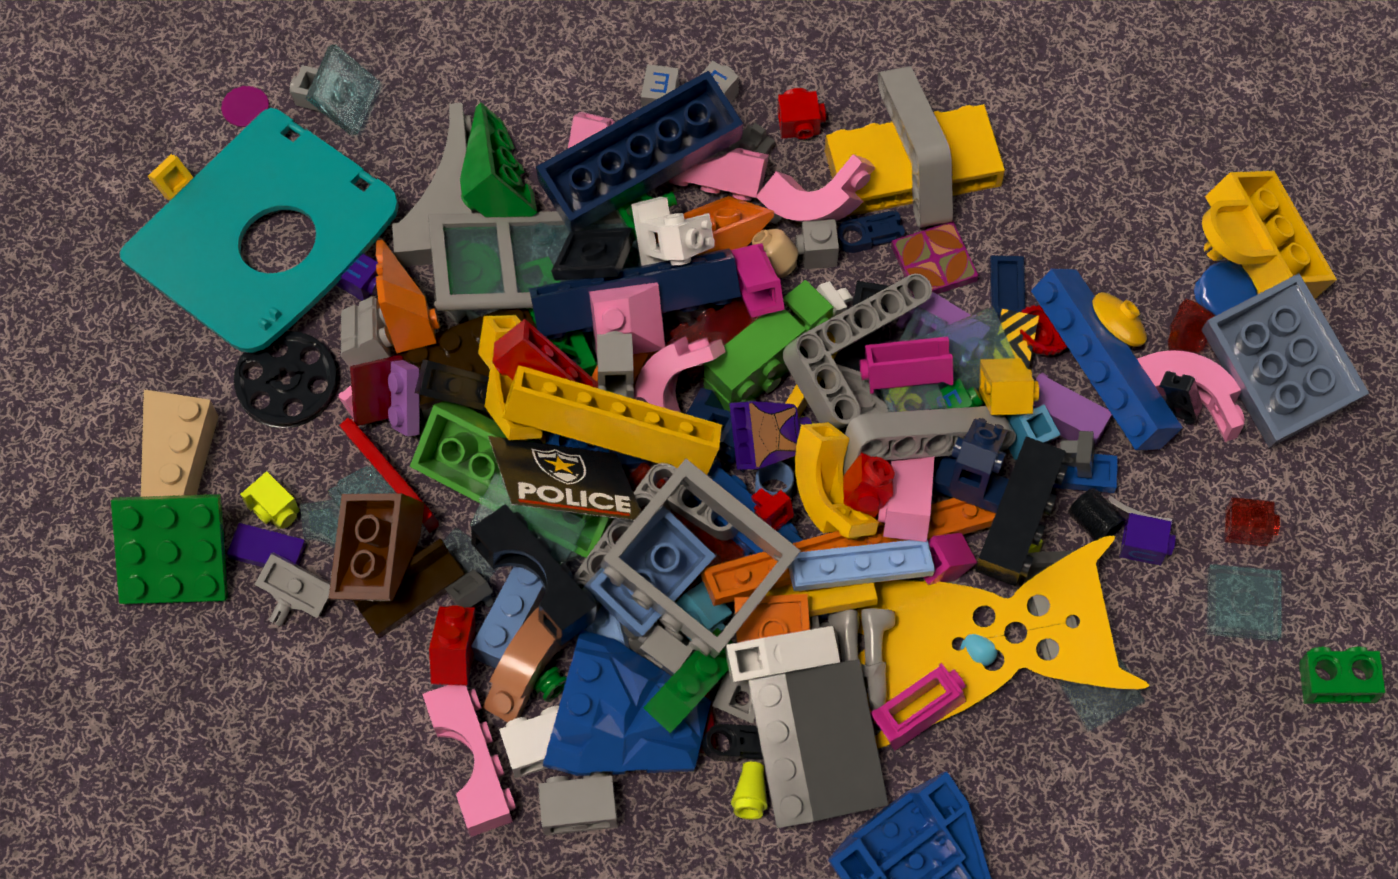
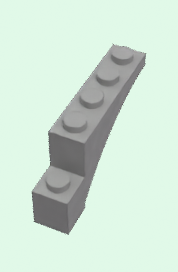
(442, 196)

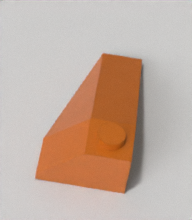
(403, 304)

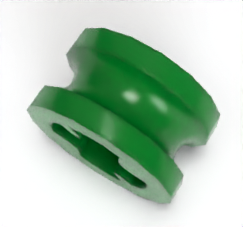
(550, 684)

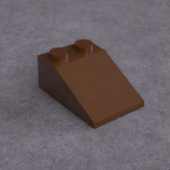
(374, 545)

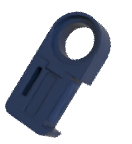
(874, 231)

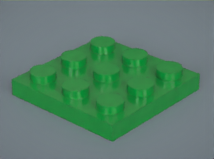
(169, 549)

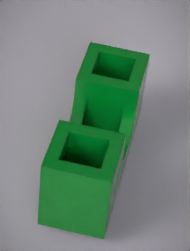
(687, 687)

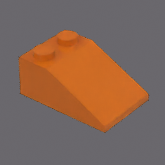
(732, 222)

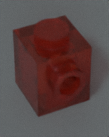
(1250, 521)

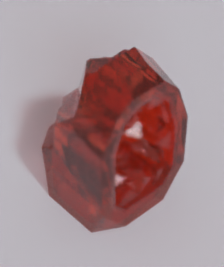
(1187, 326)

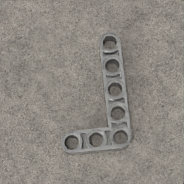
(923, 144)
(846, 332)
(915, 433)
(701, 516)

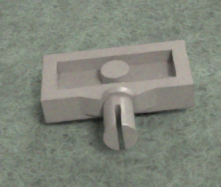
(292, 588)

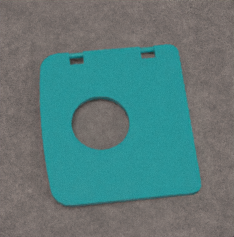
(196, 238)

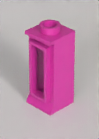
(758, 281)
(907, 363)
(927, 716)

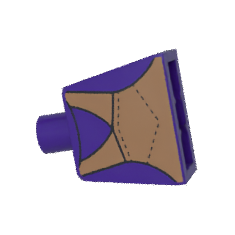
(764, 432)

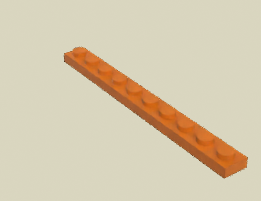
(745, 574)

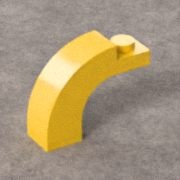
(820, 482)

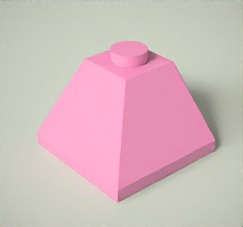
(630, 311)

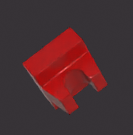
(774, 509)

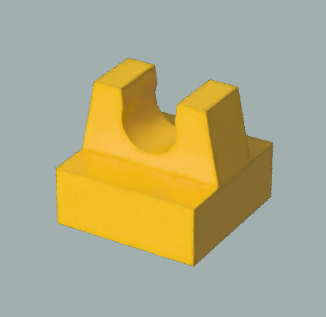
(170, 176)

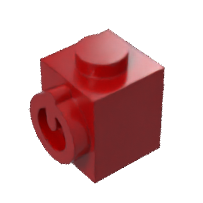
(800, 113)
(868, 484)

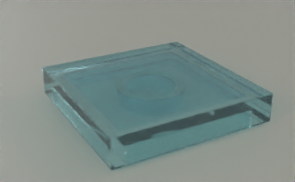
(342, 90)
(1244, 602)

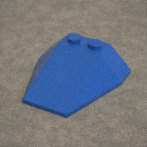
(916, 837)

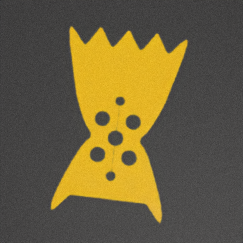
(940, 612)

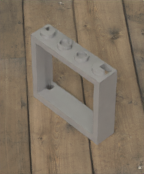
(737, 515)

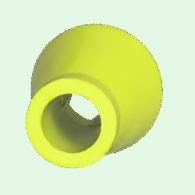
(750, 794)

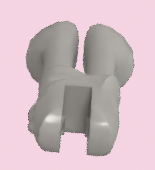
(874, 624)

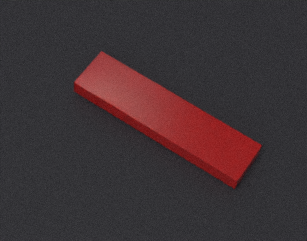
(385, 469)

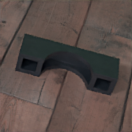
(506, 541)

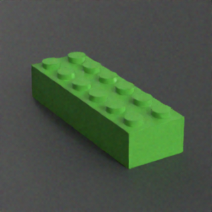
(460, 456)

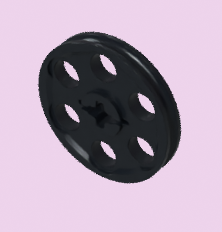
(300, 376)

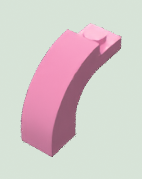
(831, 202)
(660, 373)
(1215, 385)

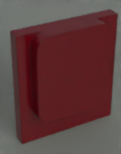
(370, 390)

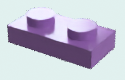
(404, 402)

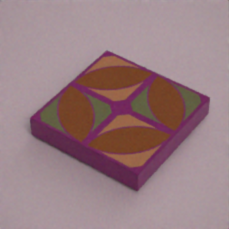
(938, 256)

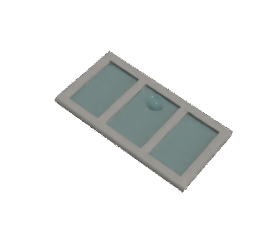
(497, 259)

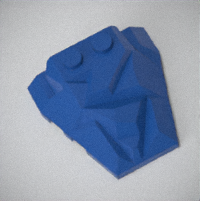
(604, 720)

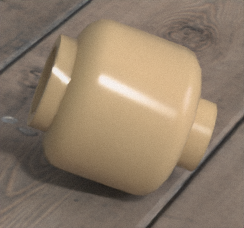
(779, 250)

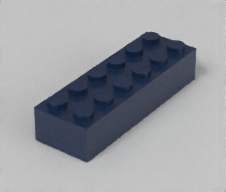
(640, 152)

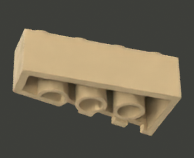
(175, 442)

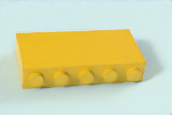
(972, 149)

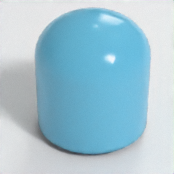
(980, 649)

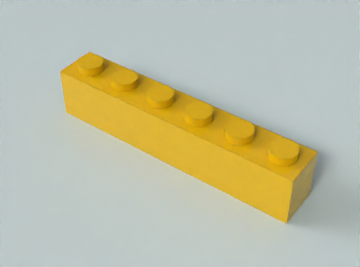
(610, 420)

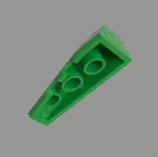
(490, 172)

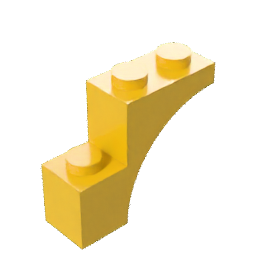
(498, 384)

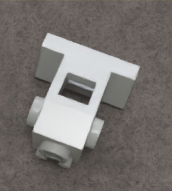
(677, 236)

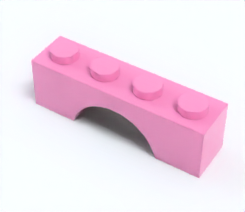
(481, 799)

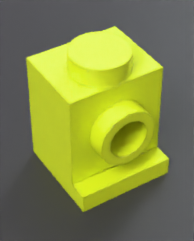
(270, 502)

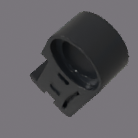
(1182, 396)
(743, 742)

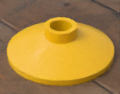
(1120, 318)

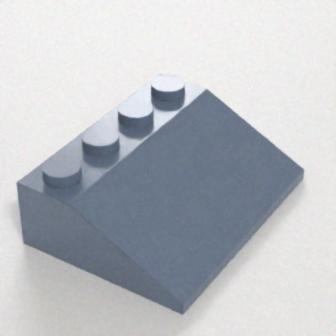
(1284, 360)

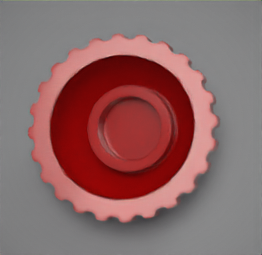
(1047, 339)

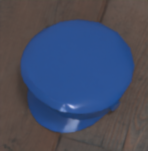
(1223, 287)

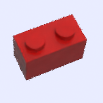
(451, 645)

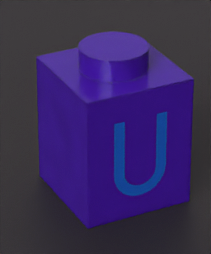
(360, 278)
(1147, 539)

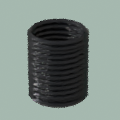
(1096, 515)

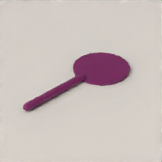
(243, 105)

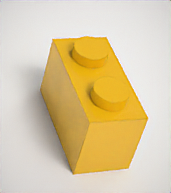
(1007, 386)

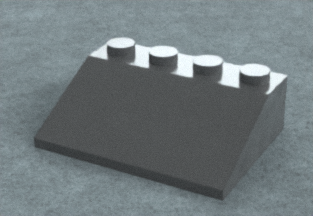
(818, 743)

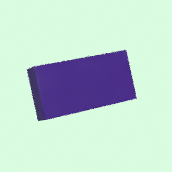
(256, 544)

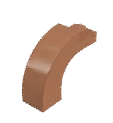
(520, 669)

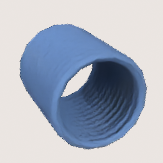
(778, 471)

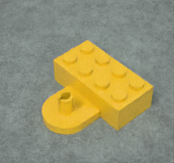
(1262, 230)

